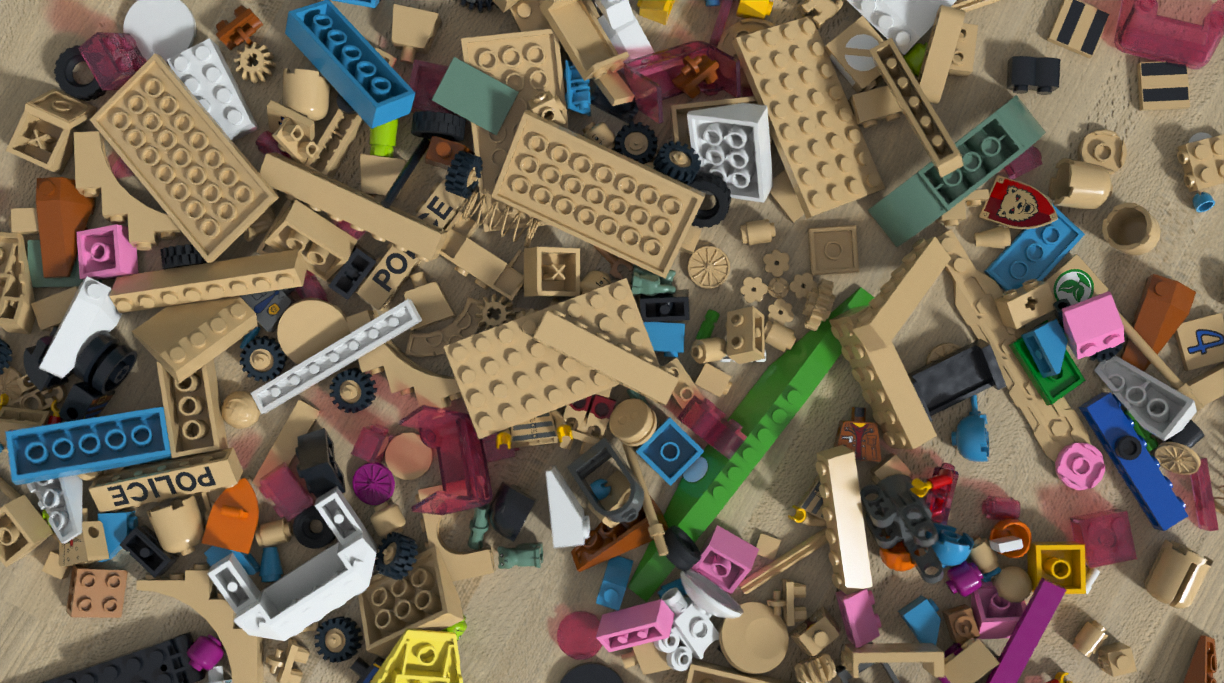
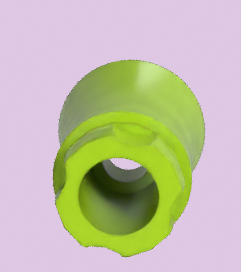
(383, 139)

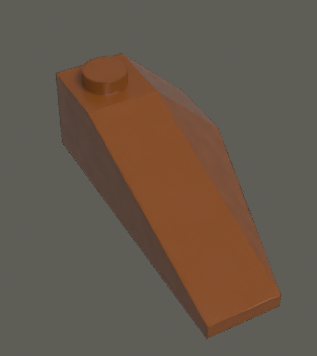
(60, 215)
(1158, 316)
(608, 543)
(1203, 662)

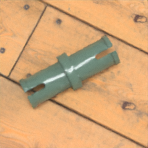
(478, 527)

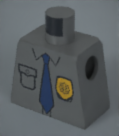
(270, 306)

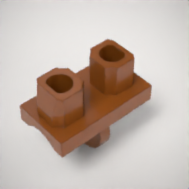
(240, 29)
(694, 72)

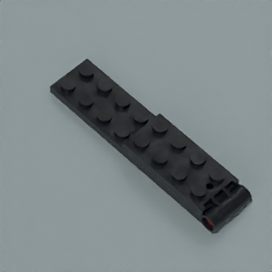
(142, 666)

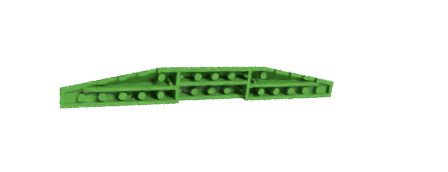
(763, 417)

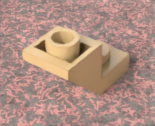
(958, 212)

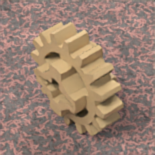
(818, 304)

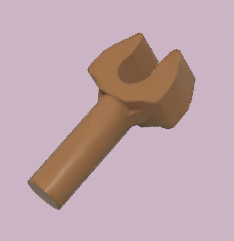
(615, 262)

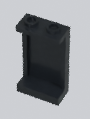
(957, 377)

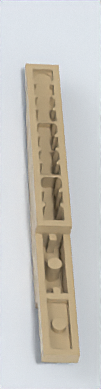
(332, 150)

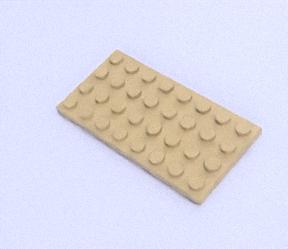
(529, 65)
(808, 115)
(184, 158)
(597, 194)
(515, 378)

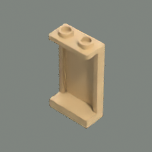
(582, 37)
(892, 653)

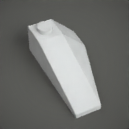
(85, 319)
(63, 504)

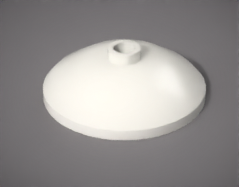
(709, 596)

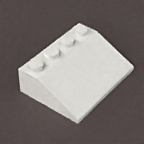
(901, 19)
(734, 146)
(568, 520)

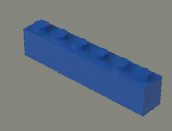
(1142, 474)

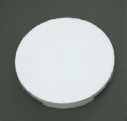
(160, 27)

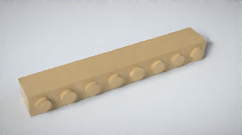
(353, 206)
(209, 281)

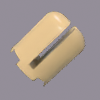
(1177, 575)

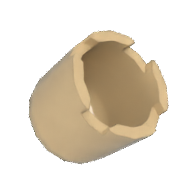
(306, 93)
(1080, 185)
(1131, 229)
(178, 525)

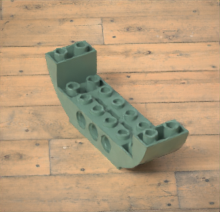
(983, 153)

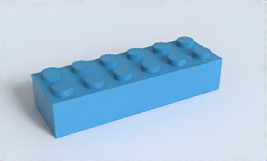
(349, 63)
(87, 445)

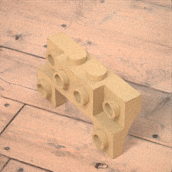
(479, 262)

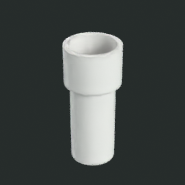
(1090, 578)

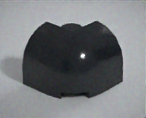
(32, 359)
(510, 510)

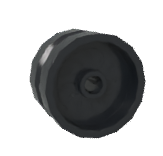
(105, 363)

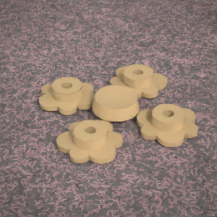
(777, 287)

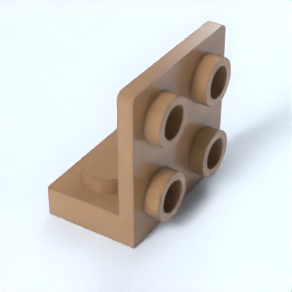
(96, 592)

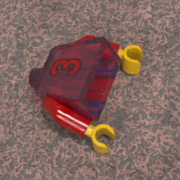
(940, 491)

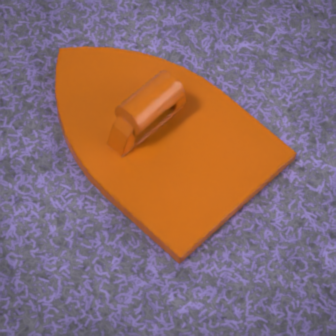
(233, 519)

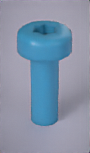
(974, 405)
(987, 576)

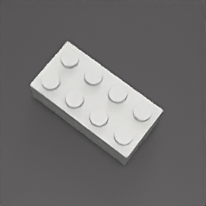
(213, 85)

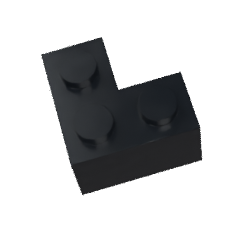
(318, 463)

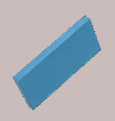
(1034, 253)

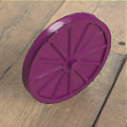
(373, 483)

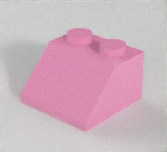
(106, 253)
(1093, 325)
(725, 559)
(993, 614)
(858, 616)

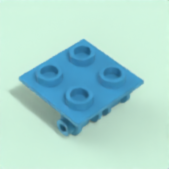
(578, 90)

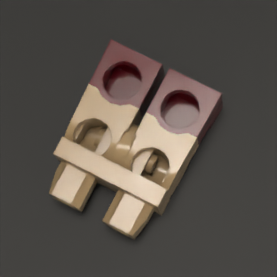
(587, 428)

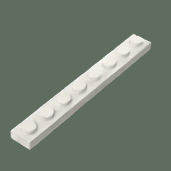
(336, 356)

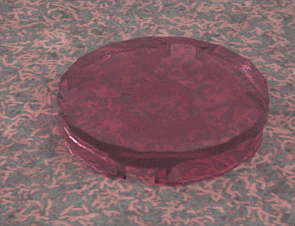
(578, 635)

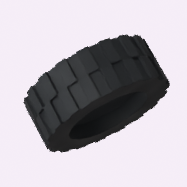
(64, 76)
(443, 125)
(719, 189)

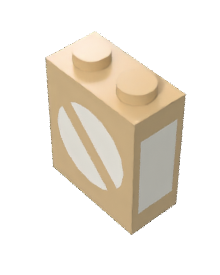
(852, 57)

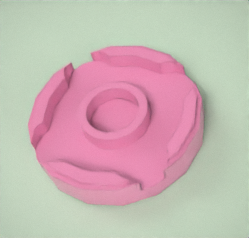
(1080, 466)

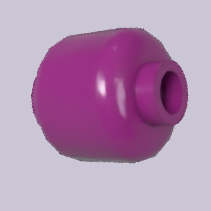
(964, 578)
(205, 652)

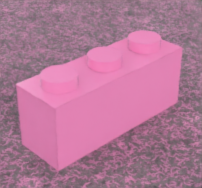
(635, 625)

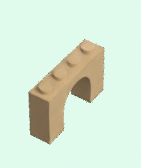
(459, 564)

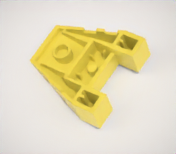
(422, 658)

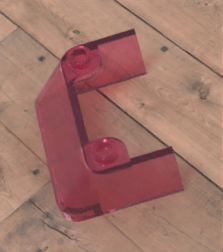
(1168, 39)
(652, 75)
(460, 460)

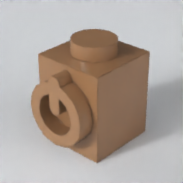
(961, 623)

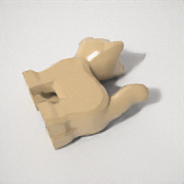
(822, 9)

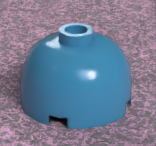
(972, 438)
(950, 547)

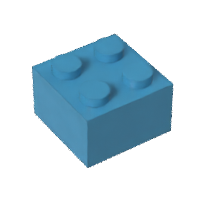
(670, 451)

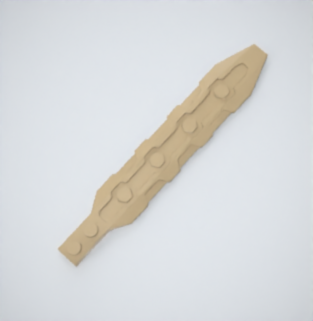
(975, 300)

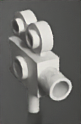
(689, 627)

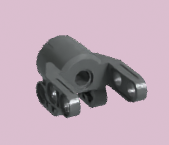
(904, 520)

